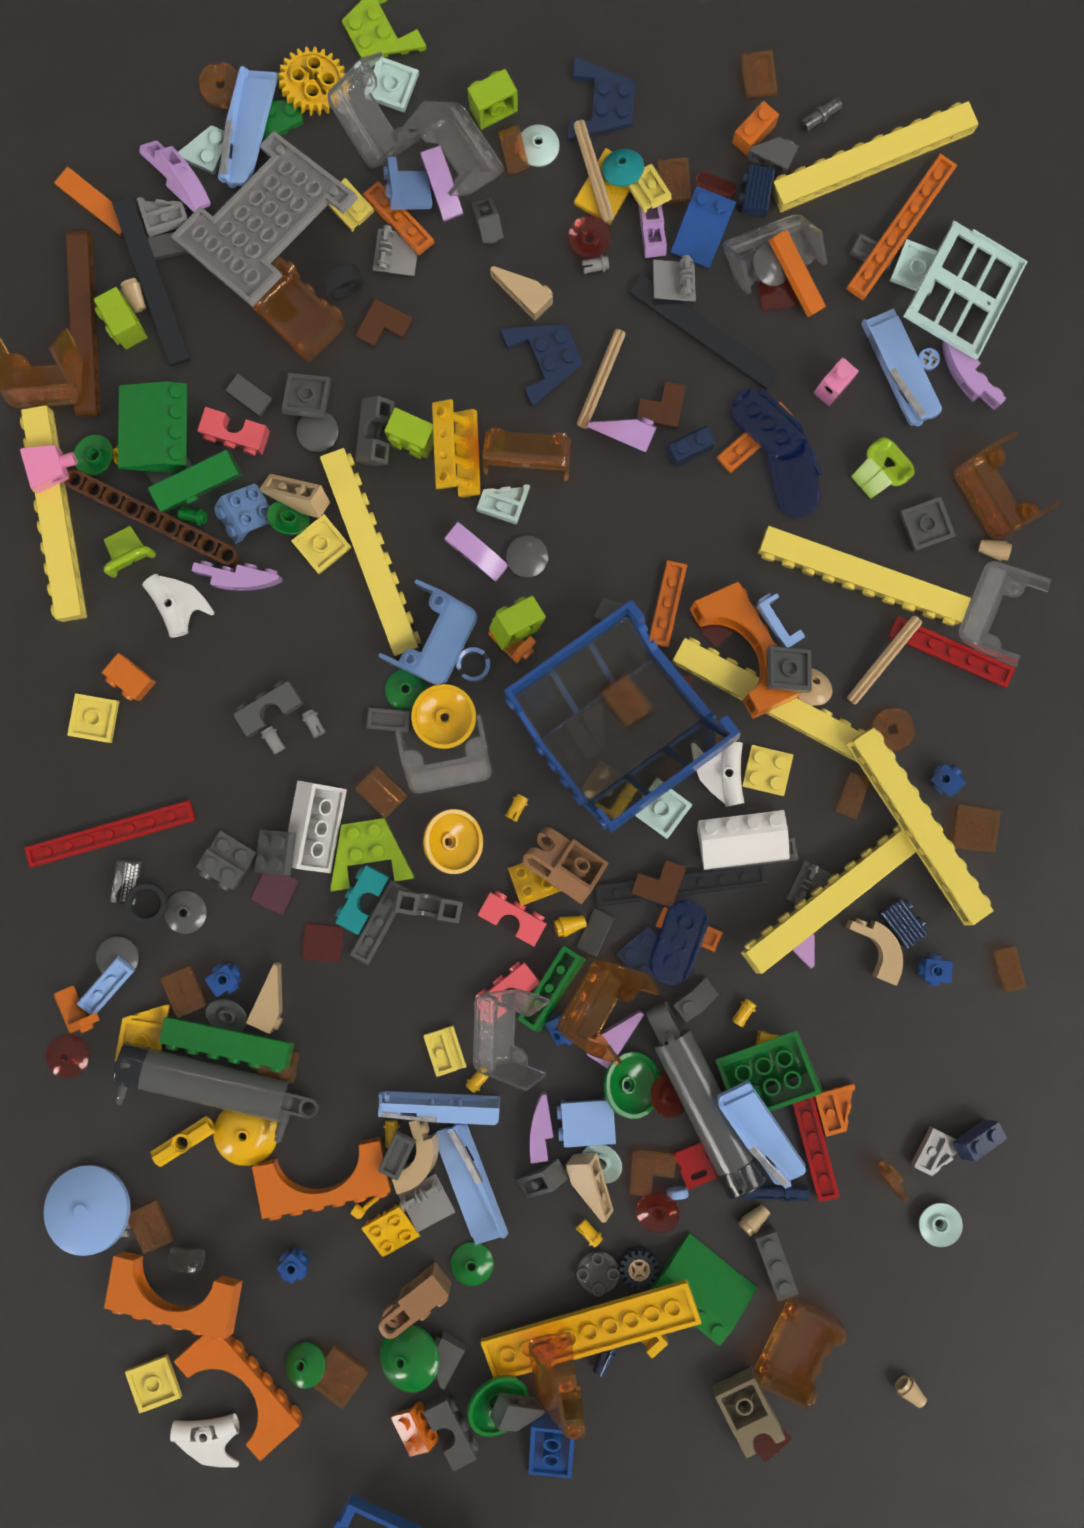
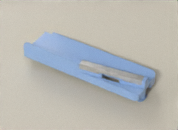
(246, 125)
(902, 367)
(440, 1107)
(761, 1133)
(470, 1184)

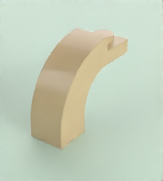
(890, 955)
(425, 1159)

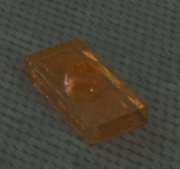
(513, 149)
(853, 795)
(1009, 969)

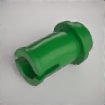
(191, 515)

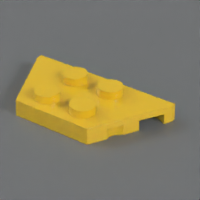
(143, 1028)

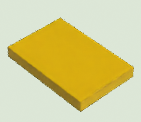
(586, 198)

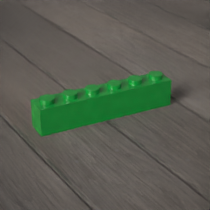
(227, 1043)

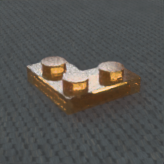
(647, 1164)

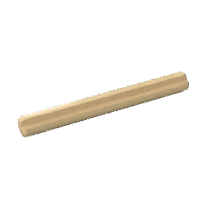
(593, 171)
(601, 378)
(884, 659)

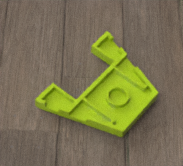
(373, 33)
(367, 843)

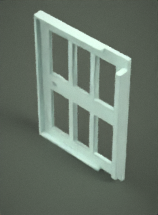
(966, 290)

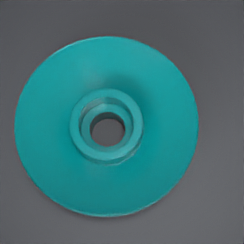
(626, 173)

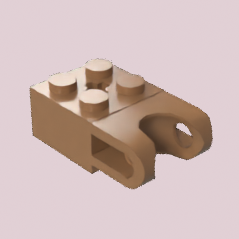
(565, 864)
(416, 1300)

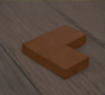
(381, 318)
(668, 410)
(661, 890)

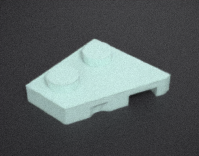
(205, 150)
(503, 502)

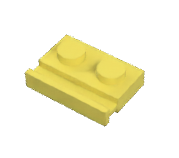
(650, 189)
(357, 212)
(444, 1050)

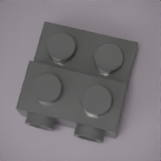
(226, 861)

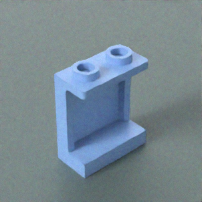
(774, 625)
(586, 1123)

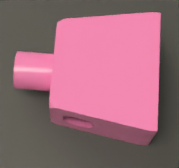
(836, 380)
(46, 466)

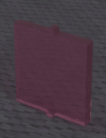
(275, 891)

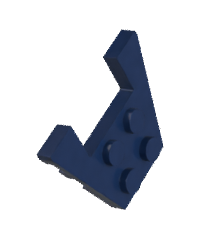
(611, 100)
(553, 351)

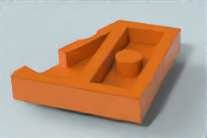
(834, 1108)

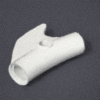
(184, 601)
(714, 778)
(207, 1439)

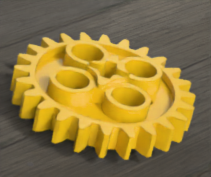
(312, 79)

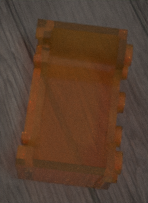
(298, 314)
(797, 1352)

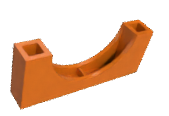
(734, 610)
(282, 1196)
(132, 1295)
(275, 1413)

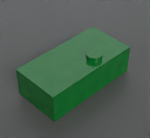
(195, 481)

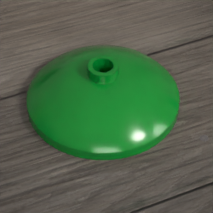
(639, 1075)
(419, 1358)
(484, 1400)

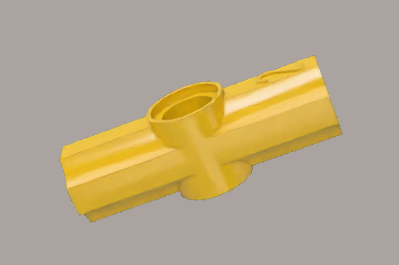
(172, 1148)

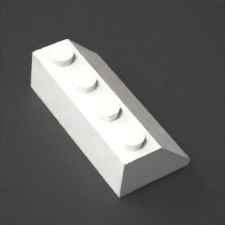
(316, 822)
(743, 839)

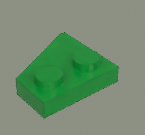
(282, 118)

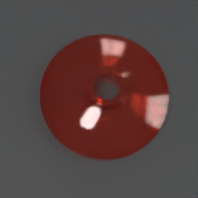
(589, 227)
(75, 1050)
(669, 1107)
(655, 1220)

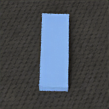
(106, 986)

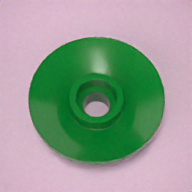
(89, 449)
(286, 519)
(394, 692)
(472, 1253)
(313, 1362)

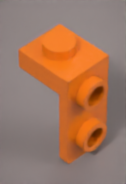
(520, 649)
(72, 1014)

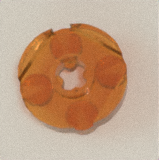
(217, 73)
(903, 724)

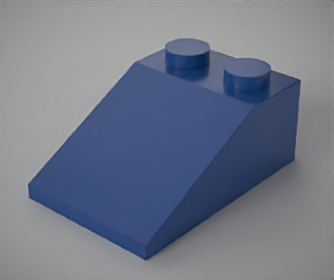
(703, 227)
(550, 1449)

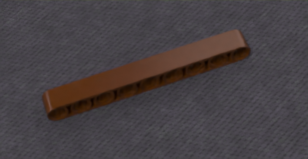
(83, 317)
(142, 516)

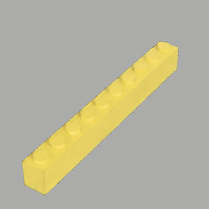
(874, 156)
(55, 525)
(370, 552)
(864, 576)
(739, 682)
(920, 827)
(828, 901)

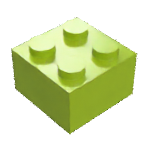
(492, 98)
(119, 318)
(410, 433)
(516, 621)

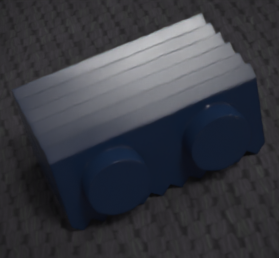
(757, 190)
(691, 446)
(903, 922)
(980, 1140)

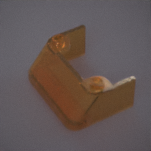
(43, 385)
(527, 450)
(990, 494)
(594, 1001)

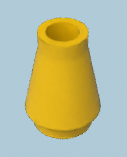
(567, 925)

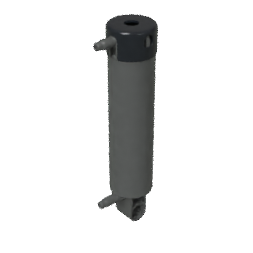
(208, 1085)
(698, 1093)

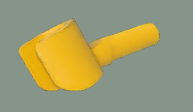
(358, 1211)

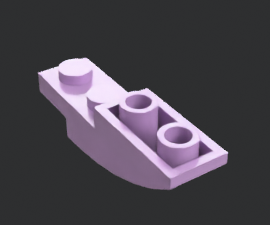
(179, 175)
(971, 382)
(244, 578)

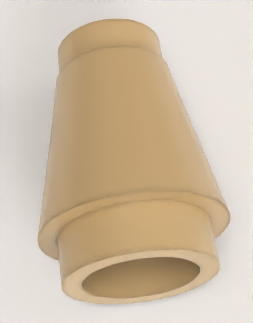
(133, 293)
(996, 549)
(754, 1220)
(909, 1390)

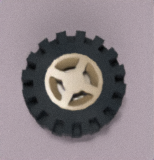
(638, 1275)

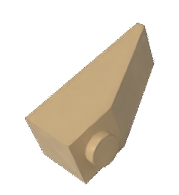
(524, 291)
(296, 494)
(268, 1005)
(589, 1182)

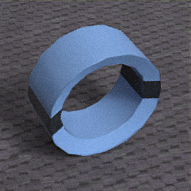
(473, 650)

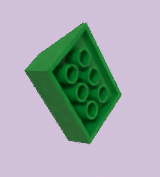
(152, 427)
(776, 1070)
(716, 1286)

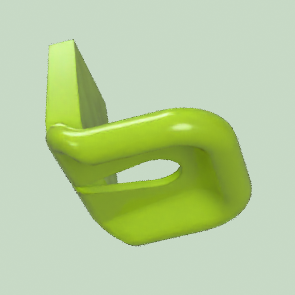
(875, 476)
(124, 549)

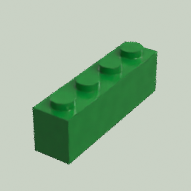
(554, 986)

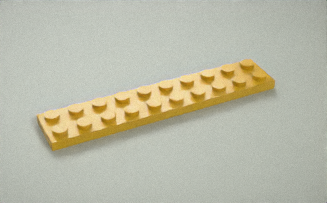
(598, 1327)

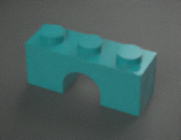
(351, 915)

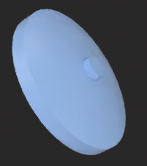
(86, 1210)

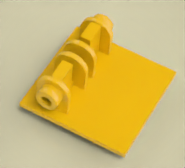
(530, 885)
(390, 1230)

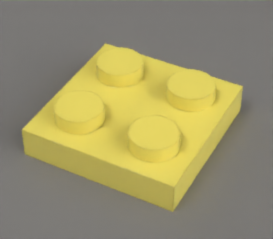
(321, 544)
(93, 718)
(767, 770)
(153, 1383)

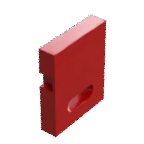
(692, 1160)

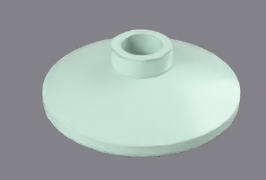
(544, 153)
(611, 1166)
(947, 1232)

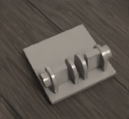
(393, 254)
(674, 279)
(426, 1203)

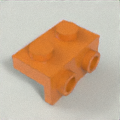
(415, 1430)

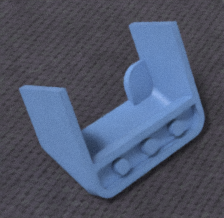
(444, 642)

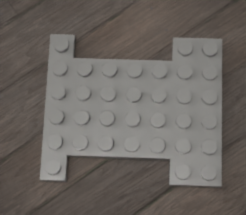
(262, 219)

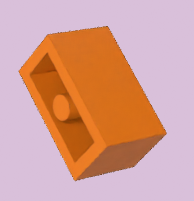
(755, 128)
(128, 677)

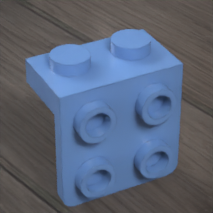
(406, 188)
(242, 511)

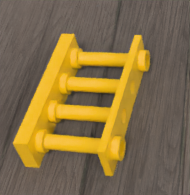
(466, 449)

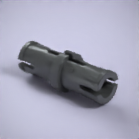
(821, 114)

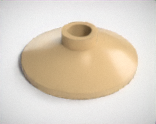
(820, 692)

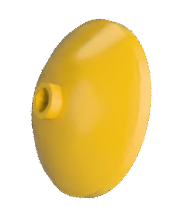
(428, 712)
(464, 841)
(245, 1152)

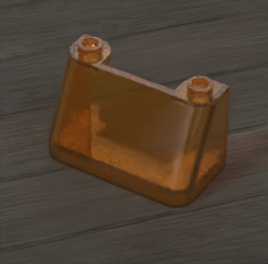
(555, 1382)

